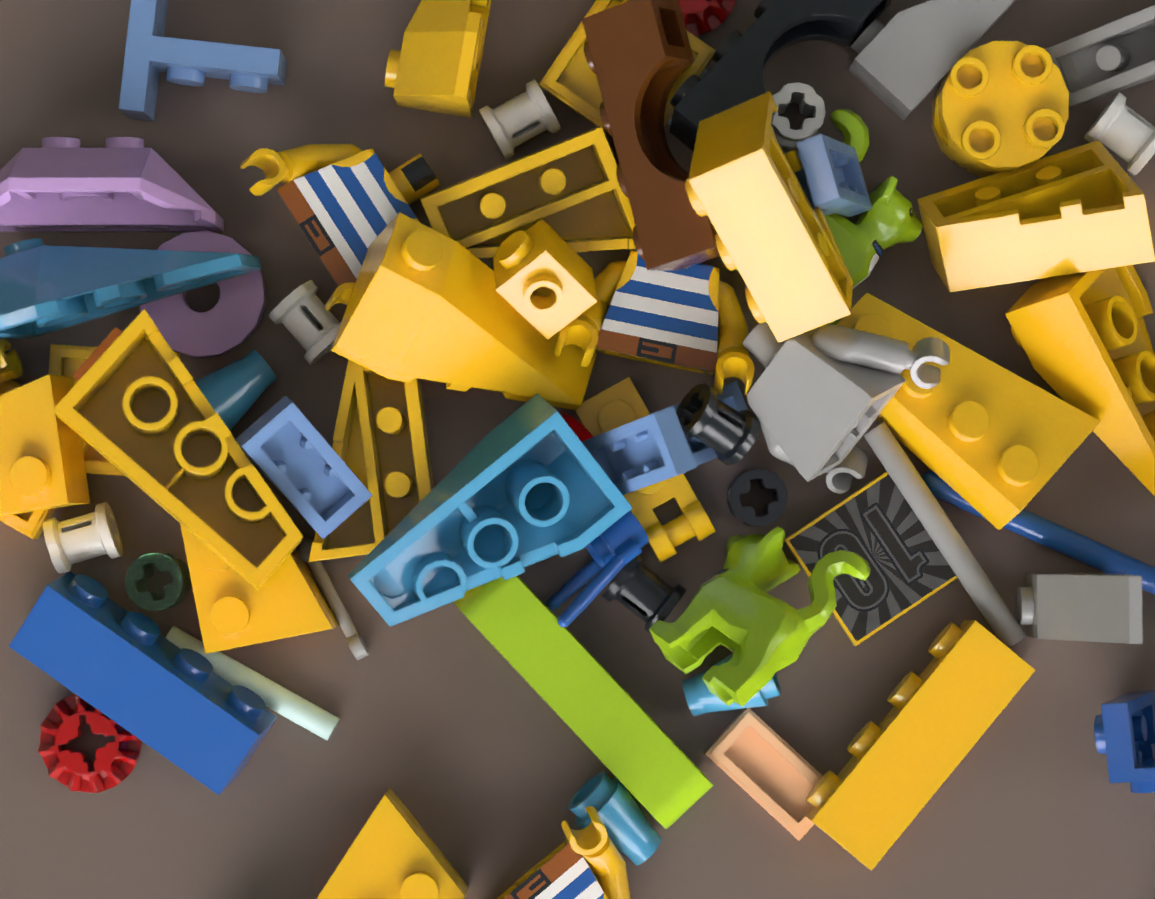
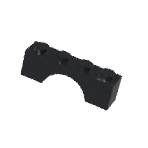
(744, 56)

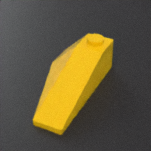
(440, 57)
(436, 316)
(1097, 355)

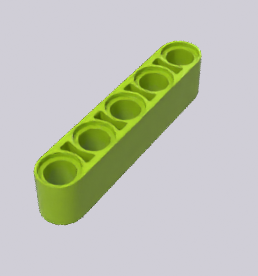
(586, 697)

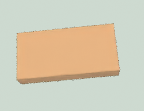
(767, 770)

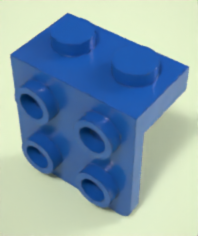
(1128, 739)

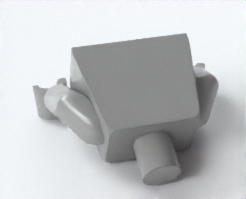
(829, 390)

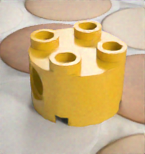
(1000, 108)

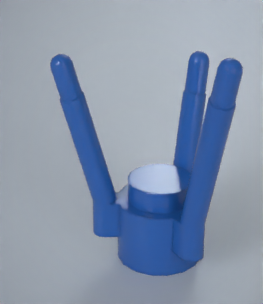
(610, 554)

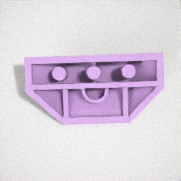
(99, 190)

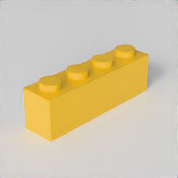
(918, 741)

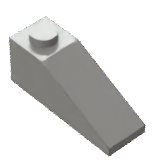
(919, 48)
(1108, 57)
(1082, 607)

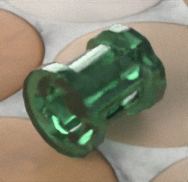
(143, 569)

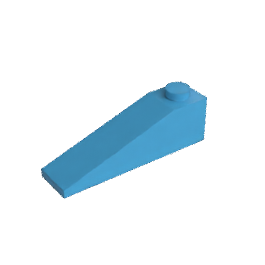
(69, 285)
(502, 508)

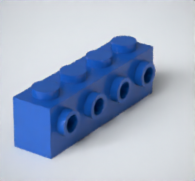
(143, 680)

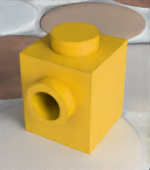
(543, 278)

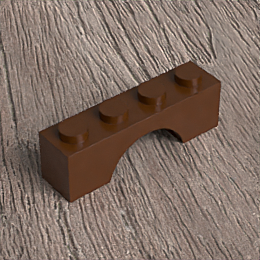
(637, 58)

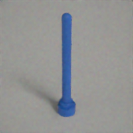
(1055, 537)

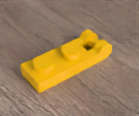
(621, 406)

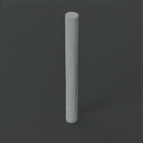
(944, 535)

